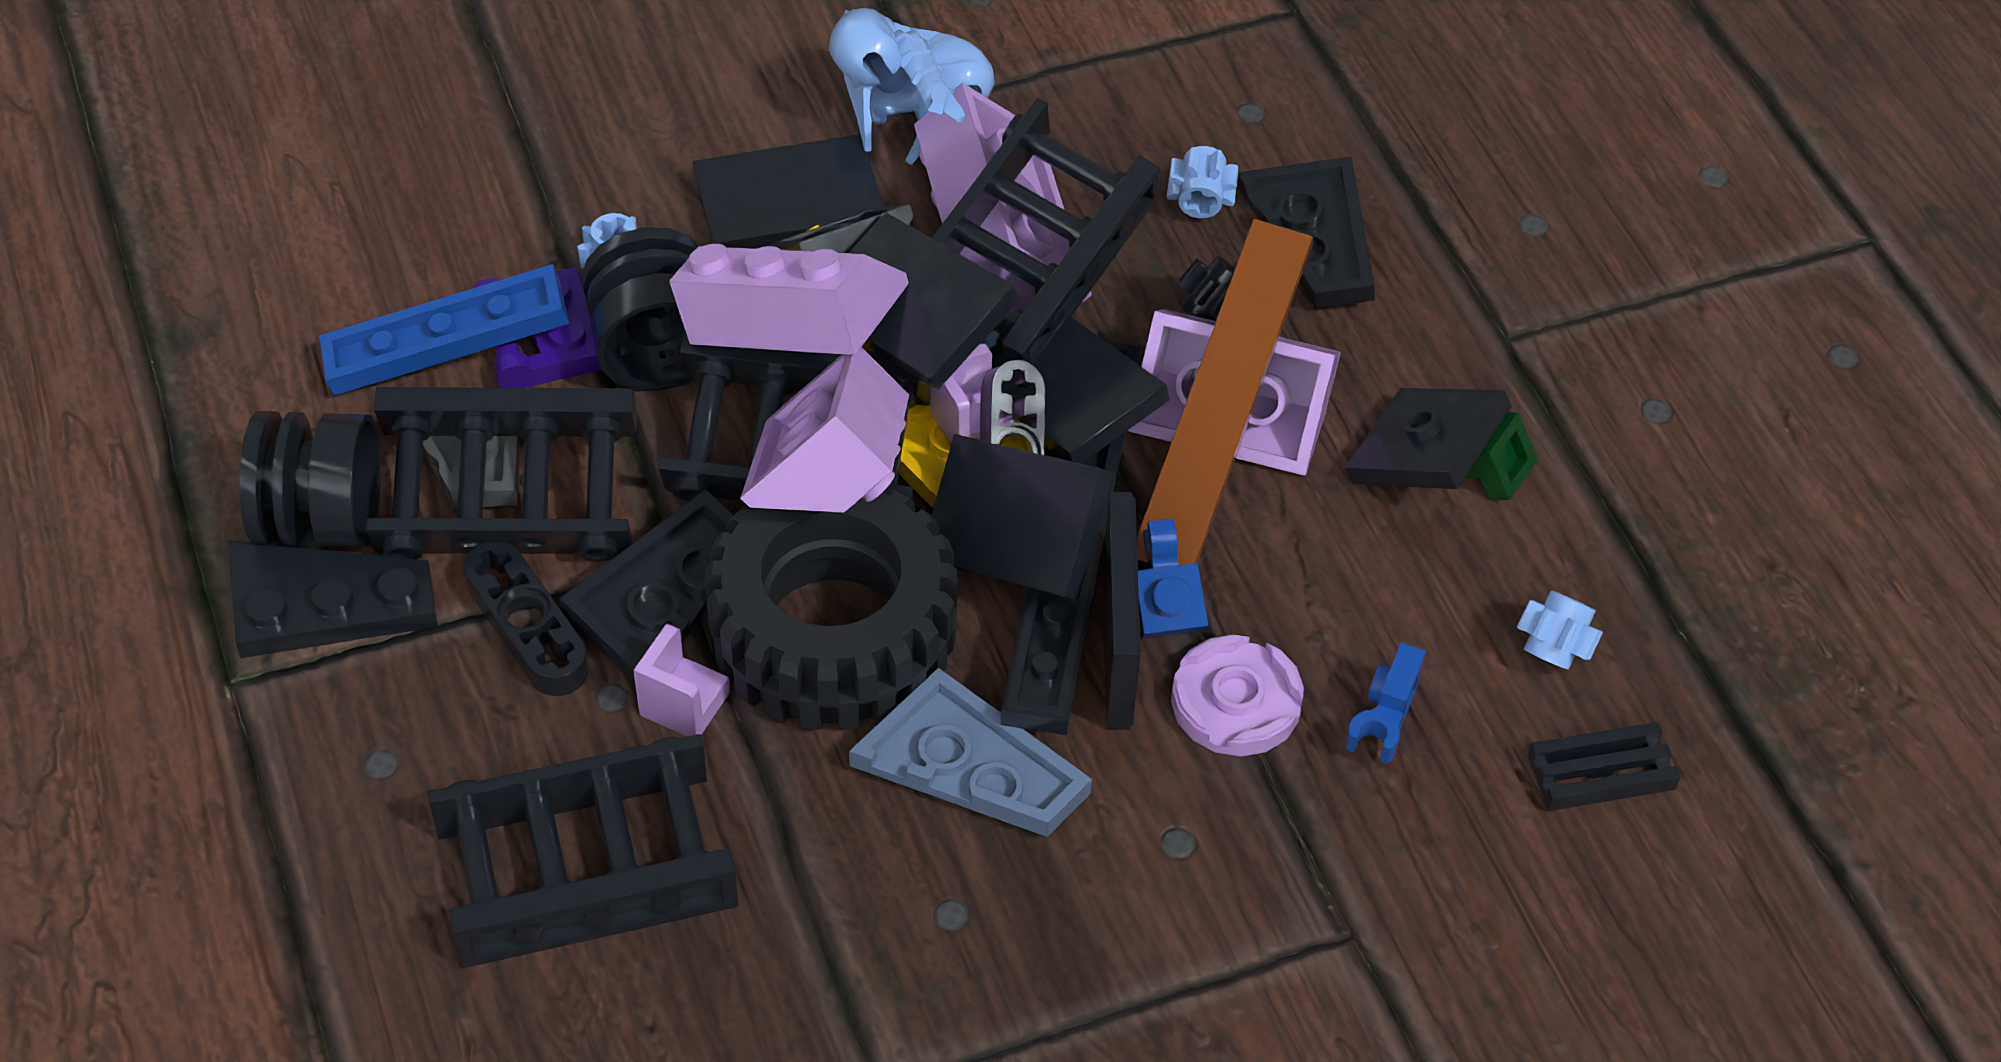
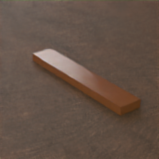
(1227, 386)

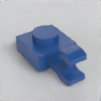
(1168, 592)
(1393, 692)

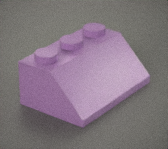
(784, 298)
(1286, 410)
(830, 440)

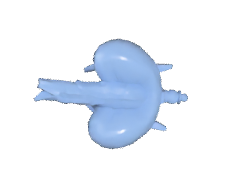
(903, 70)

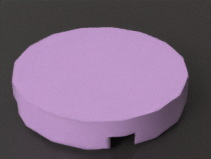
(1237, 696)

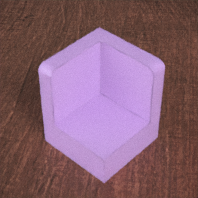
(959, 399)
(677, 689)

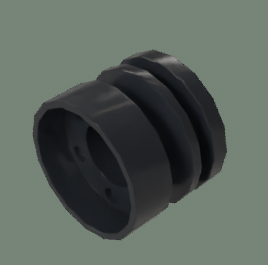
(634, 307)
(305, 478)

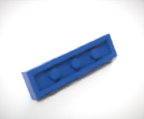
(443, 329)

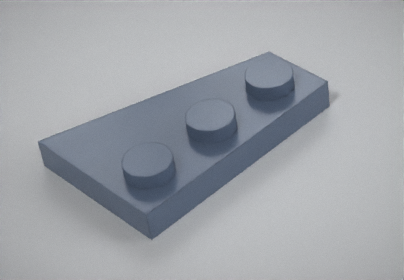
(958, 751)

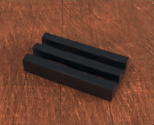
(1599, 756)

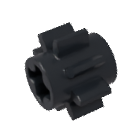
(1206, 287)

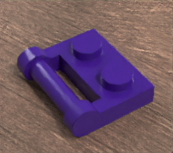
(561, 351)

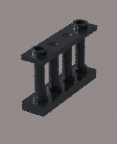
(1091, 240)
(775, 376)
(477, 417)
(594, 907)

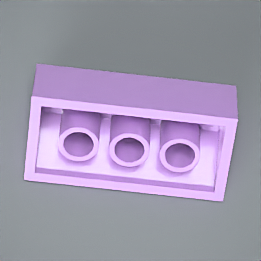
(956, 157)

